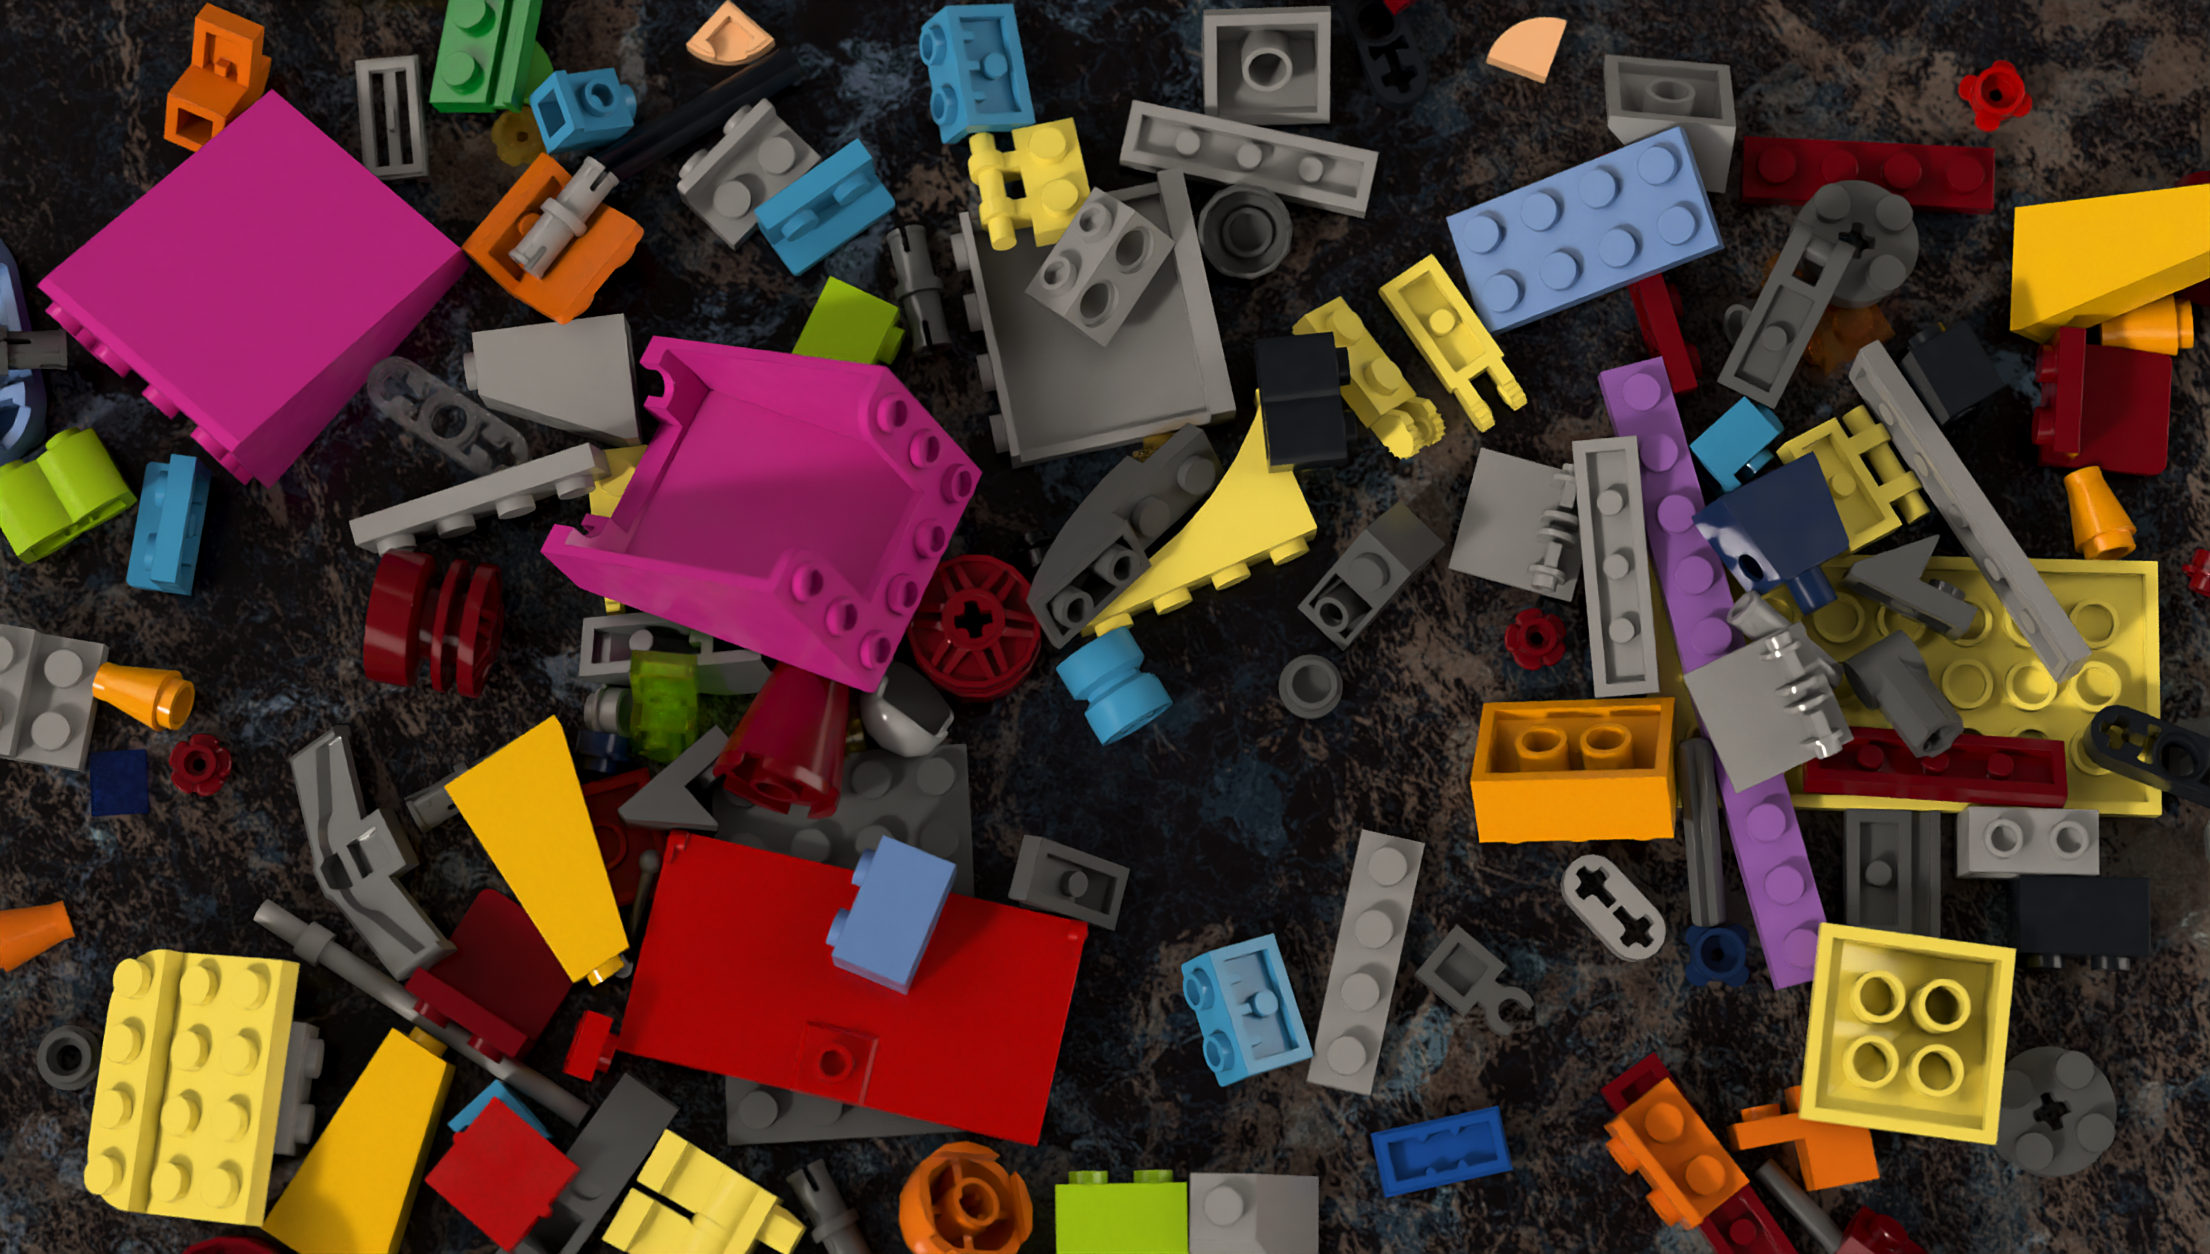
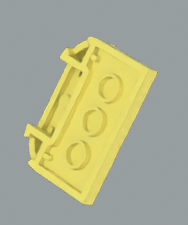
(191, 1085)

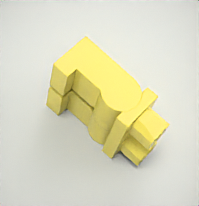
(727, 1206)

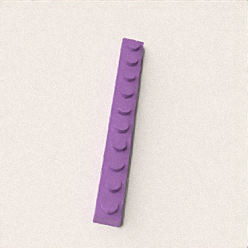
(1697, 608)

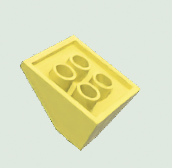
(1907, 1033)

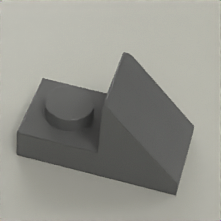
(1895, 584)
(666, 798)
(1068, 883)

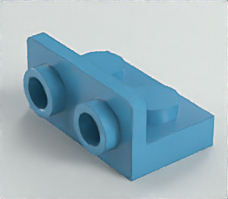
(976, 71)
(824, 208)
(169, 525)
(1245, 1010)

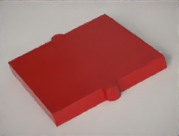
(502, 1174)

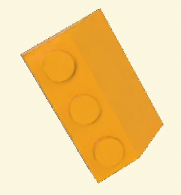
(1576, 770)

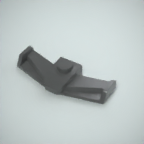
(363, 858)

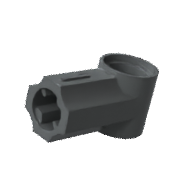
(1898, 683)

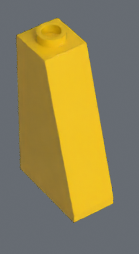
(2105, 256)
(543, 841)
(372, 1155)

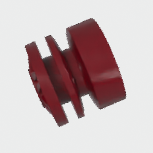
(419, 621)
(982, 666)

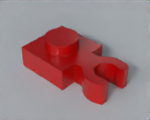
(591, 1046)

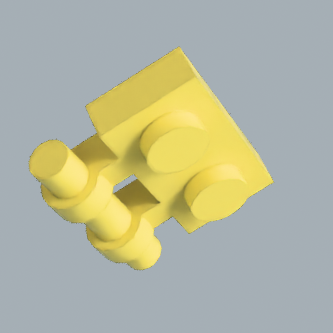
(1052, 178)
(1860, 502)

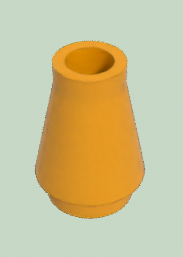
(2154, 327)
(2097, 517)
(147, 694)

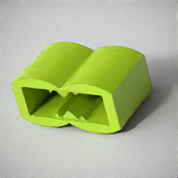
(61, 493)

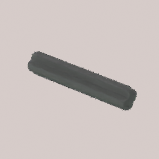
(1701, 832)

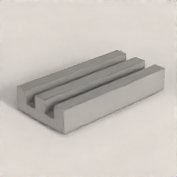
(397, 171)

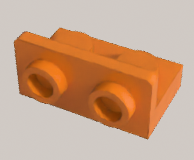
(1674, 1155)

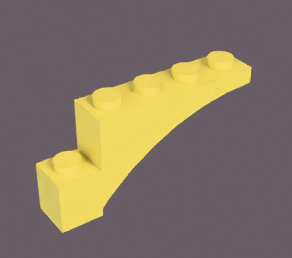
(1241, 524)

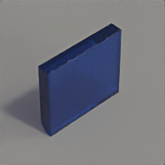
(119, 783)

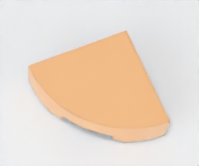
(730, 38)
(1528, 47)

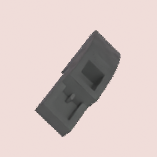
(1107, 534)
(608, 1157)

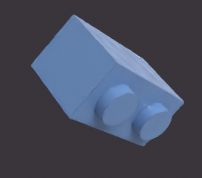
(892, 913)

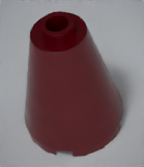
(790, 744)

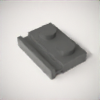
(1892, 870)

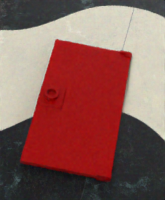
(750, 991)

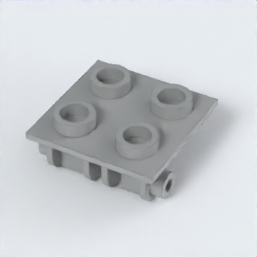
(1521, 526)
(1768, 707)

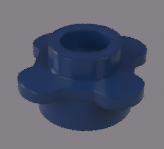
(1731, 967)

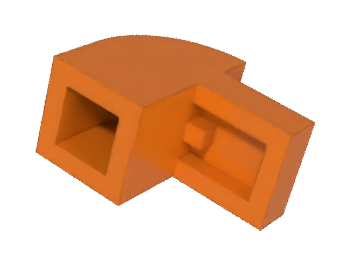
(220, 82)
(1825, 1151)

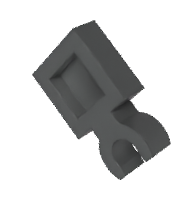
(1465, 974)

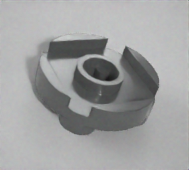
(1885, 225)
(2083, 1130)

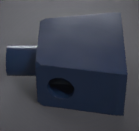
(1779, 532)

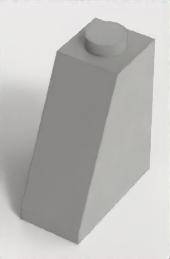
(562, 376)

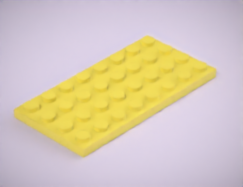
(1987, 672)

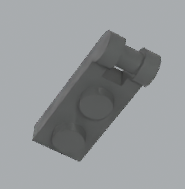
(1784, 317)

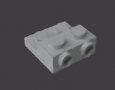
(47, 697)

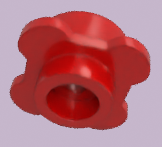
(2004, 80)

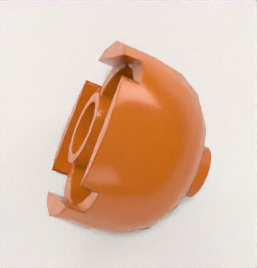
(964, 1204)

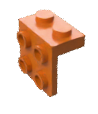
(581, 265)

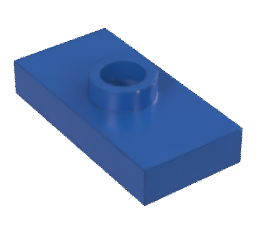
(1441, 1151)

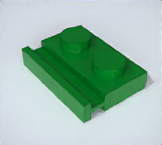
(485, 55)

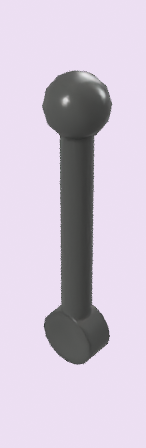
(650, 864)

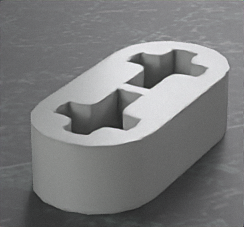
(1624, 896)

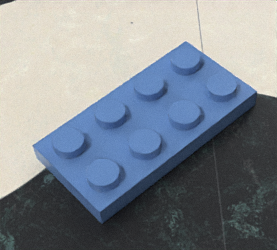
(1585, 232)

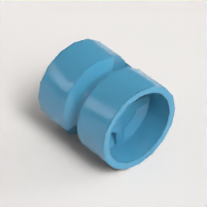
(1111, 681)

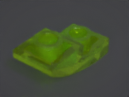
(664, 704)

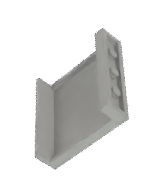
(1066, 391)

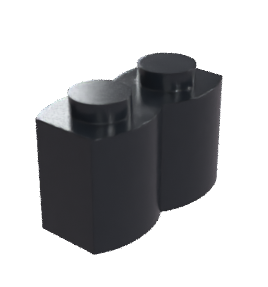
(1302, 402)

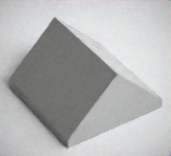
(1267, 64)

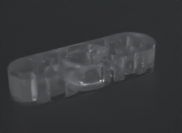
(421, 382)

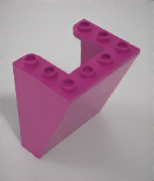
(256, 287)
(779, 508)

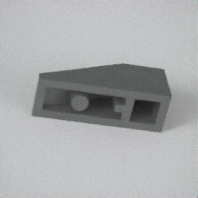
(721, 664)

